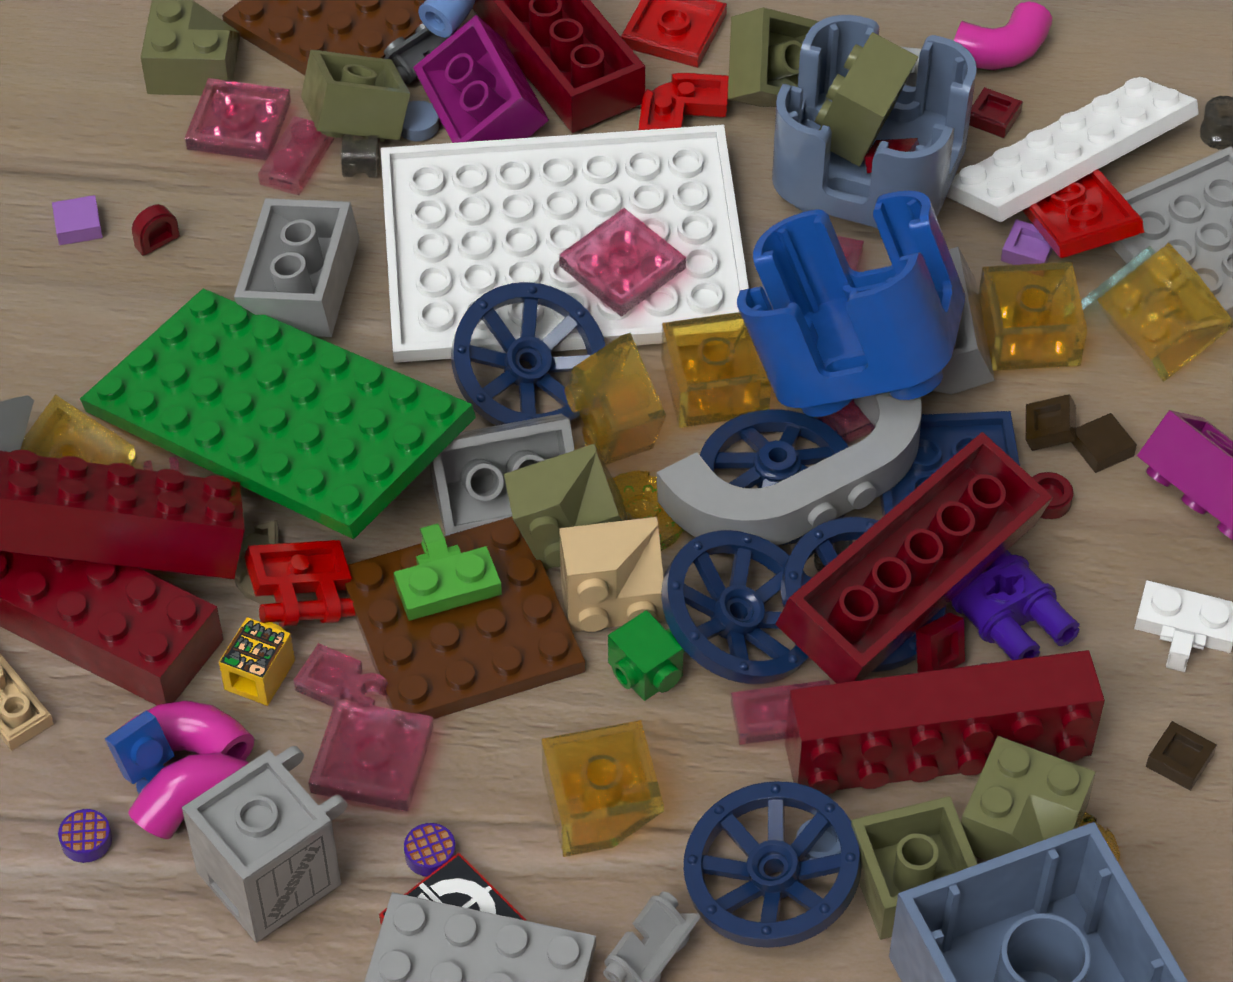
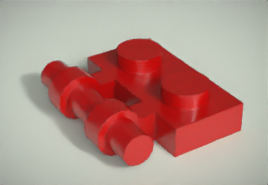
(295, 569)

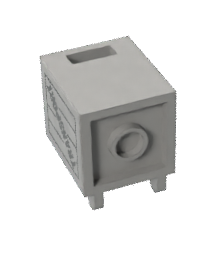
(264, 842)

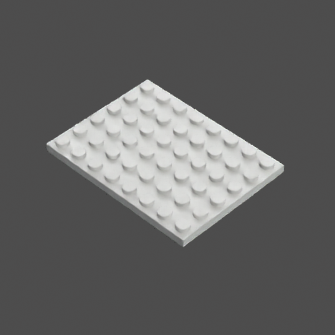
(508, 207)

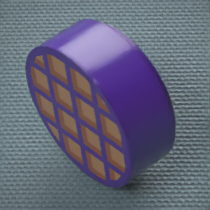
(85, 835)
(428, 848)

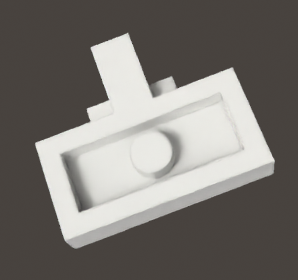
(1186, 621)

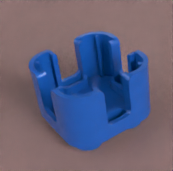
(848, 330)

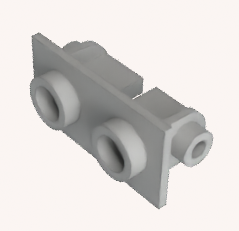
(664, 935)

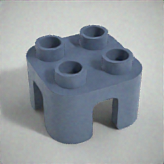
(932, 111)

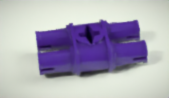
(1010, 597)

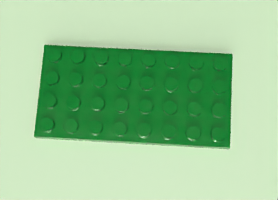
(279, 411)

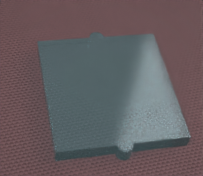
(1117, 276)

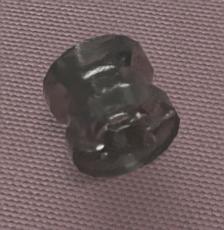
(1218, 123)
(361, 156)

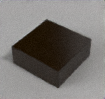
(1050, 422)
(1104, 443)
(1181, 755)

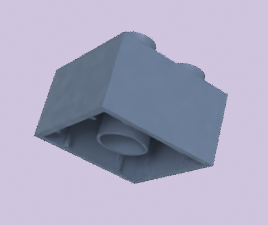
(1032, 917)

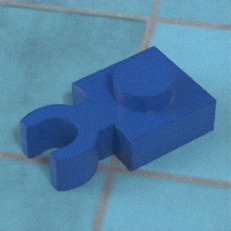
(140, 749)

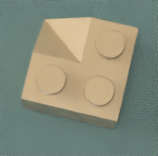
(611, 573)

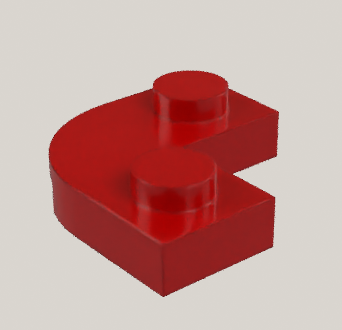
(683, 96)

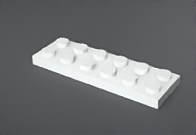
(1071, 148)

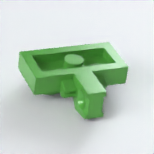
(445, 577)

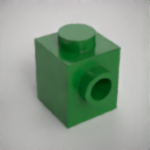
(645, 656)

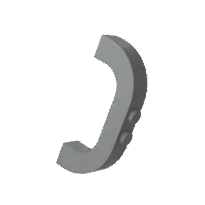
(816, 495)

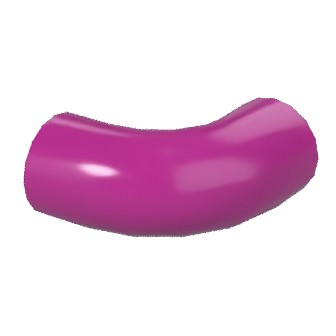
(1008, 44)
(202, 729)
(161, 800)

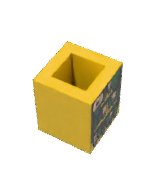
(257, 661)

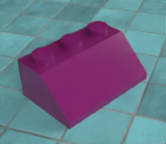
(479, 87)
(1196, 461)

